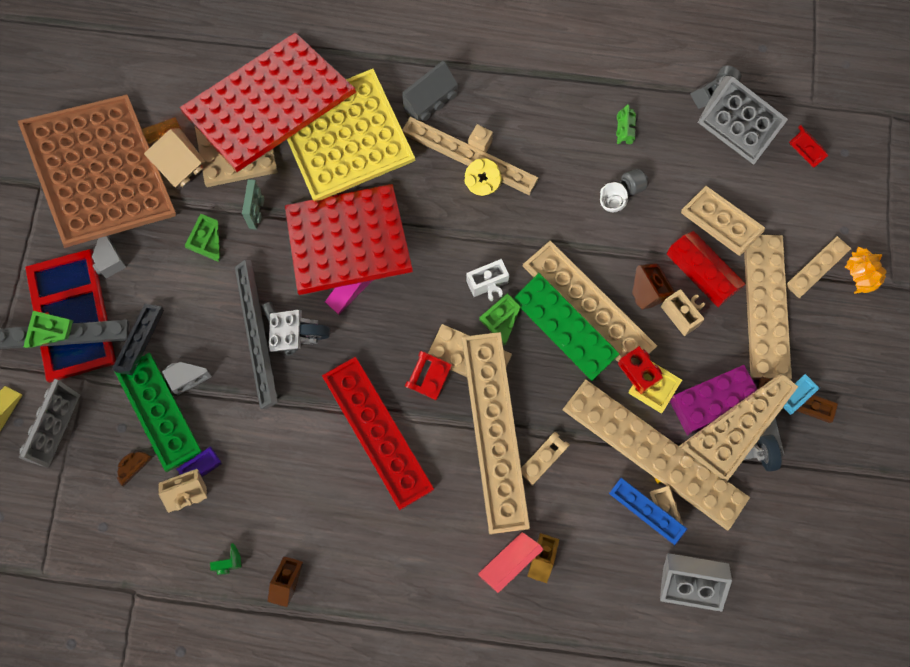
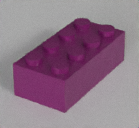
(712, 399)

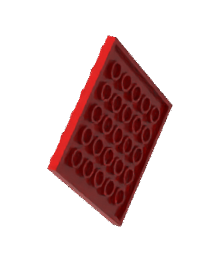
(347, 239)

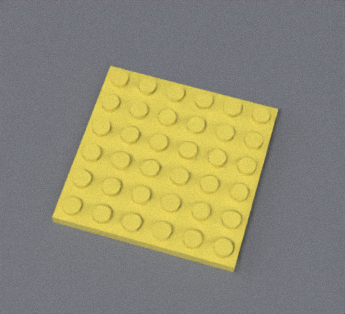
(351, 141)

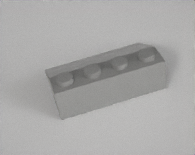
(741, 119)
(49, 424)

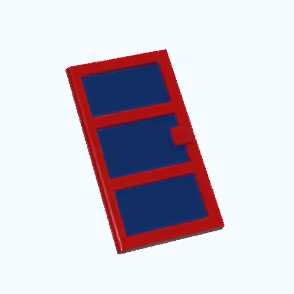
(72, 291)

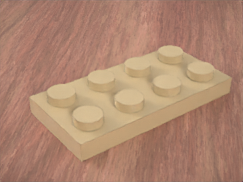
(723, 220)
(449, 348)

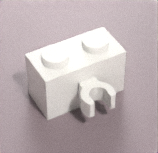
(488, 279)

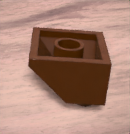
(651, 286)

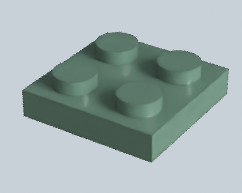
(252, 203)

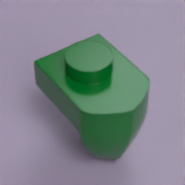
(222, 567)

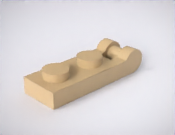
(543, 459)

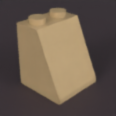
(175, 157)

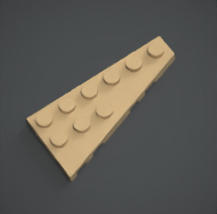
(732, 436)

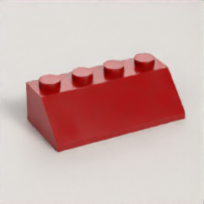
(705, 268)

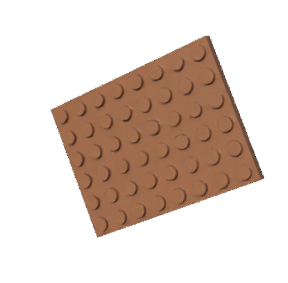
(96, 170)

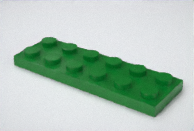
(566, 327)
(159, 414)

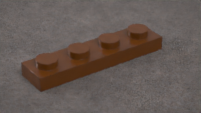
(814, 406)

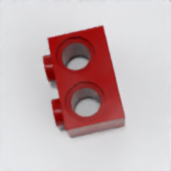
(636, 372)

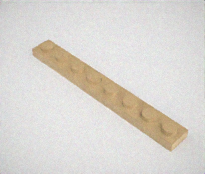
(467, 154)

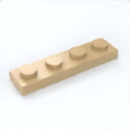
(818, 267)

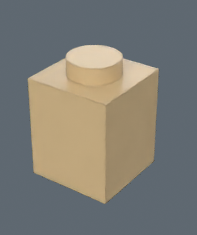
(481, 138)

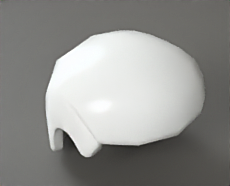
(613, 197)

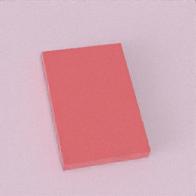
(510, 562)

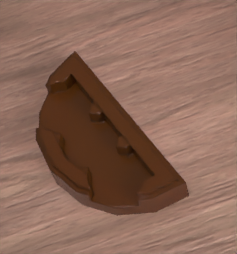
(131, 465)

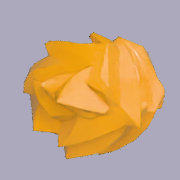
(866, 270)

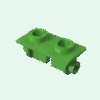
(626, 118)

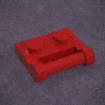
(434, 378)

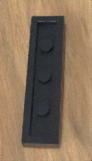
(138, 339)

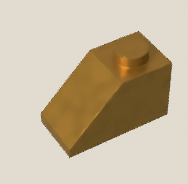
(543, 563)

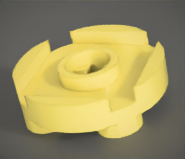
(493, 174)

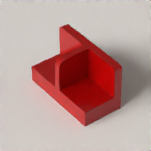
(808, 147)

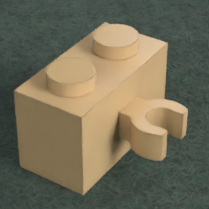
(683, 311)
(182, 490)

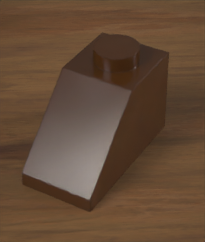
(284, 581)

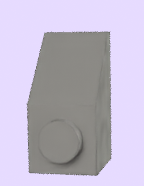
(106, 258)
(185, 376)

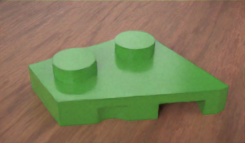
(205, 238)
(501, 317)
(46, 329)

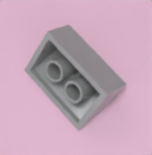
(695, 582)

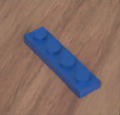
(648, 511)

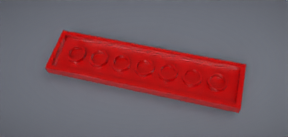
(378, 433)

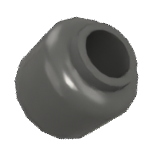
(634, 181)

